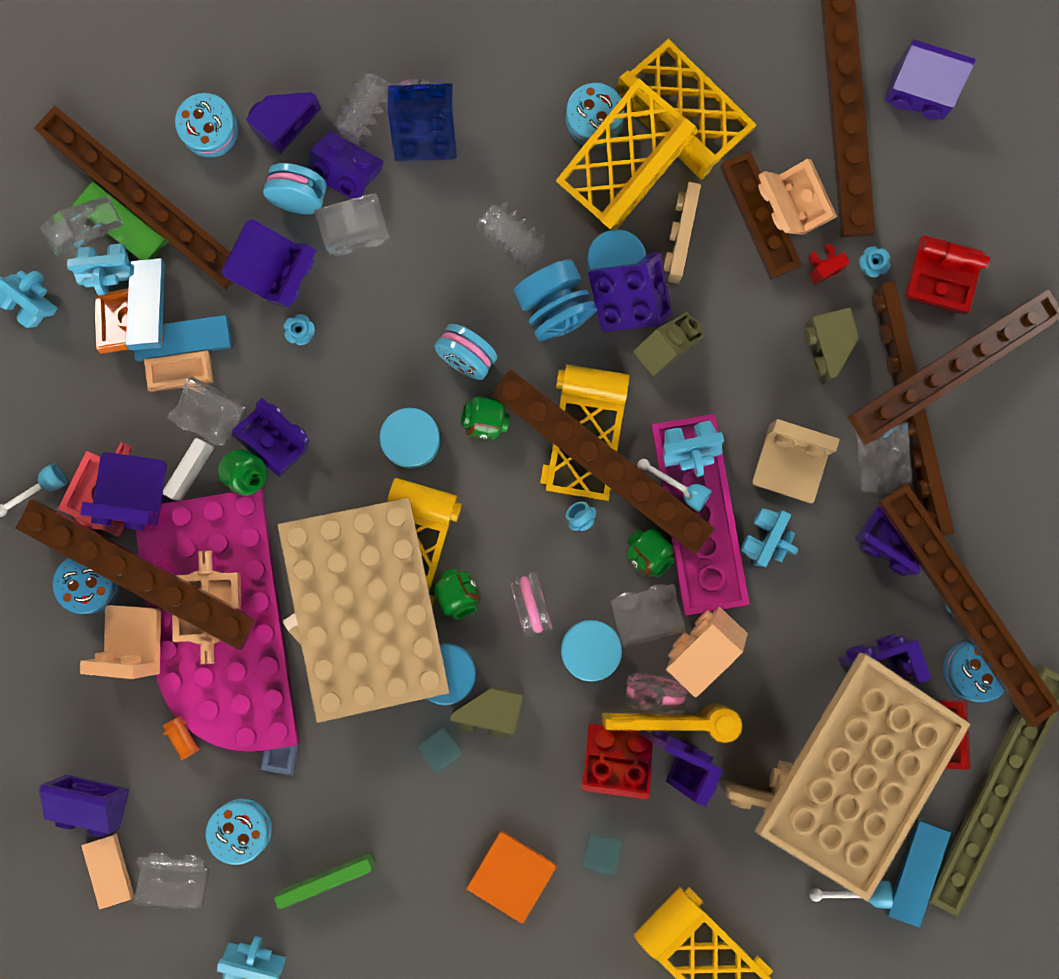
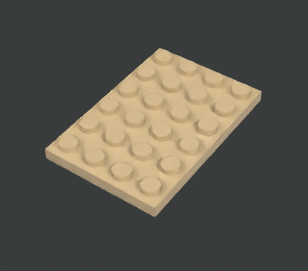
(363, 609)
(863, 777)

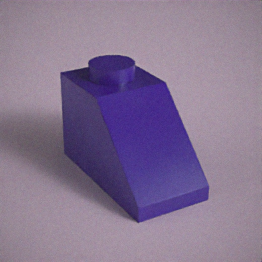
(282, 117)

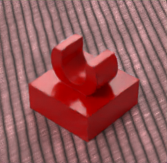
(829, 267)

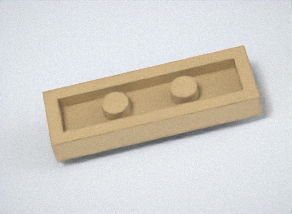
(681, 232)

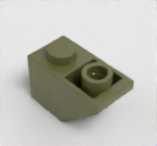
(832, 341)
(669, 343)
(492, 709)

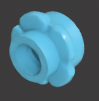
(867, 265)
(306, 333)
(580, 516)

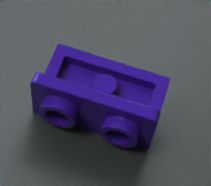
(344, 165)
(271, 437)
(882, 540)

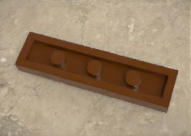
(771, 243)

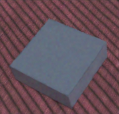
(280, 760)

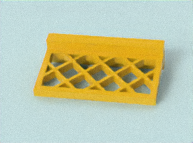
(695, 154)
(647, 173)

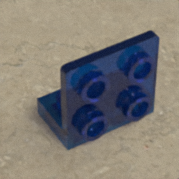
(422, 121)

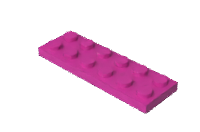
(716, 571)

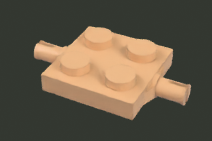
(221, 585)

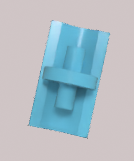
(98, 270)
(28, 293)
(693, 452)
(762, 551)
(250, 962)

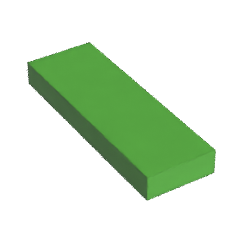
(134, 234)
(325, 881)

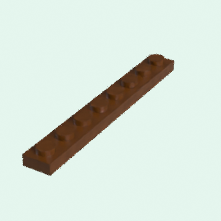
(848, 118)
(135, 193)
(901, 366)
(954, 367)
(603, 461)
(136, 574)
(969, 606)

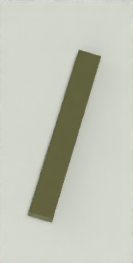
(991, 806)

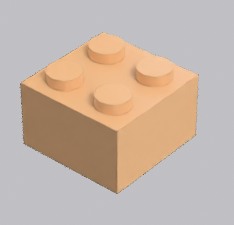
(706, 651)

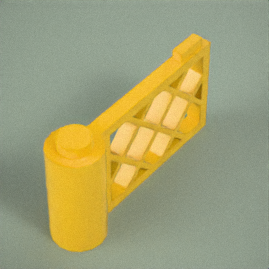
(590, 389)
(432, 510)
(714, 719)
(676, 922)

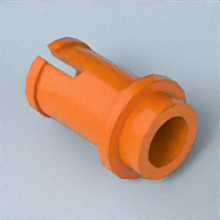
(180, 737)

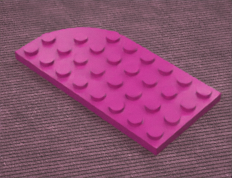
(247, 692)

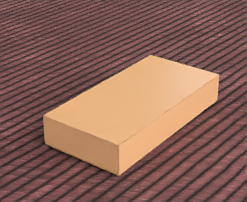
(173, 370)
(108, 871)

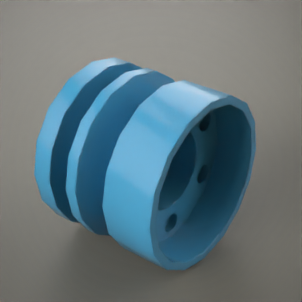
(552, 295)

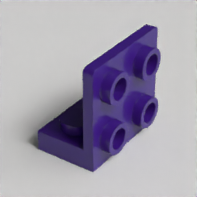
(631, 294)
(903, 656)

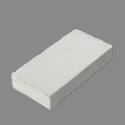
(188, 469)

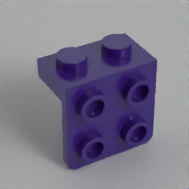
(268, 263)
(127, 491)
(692, 769)

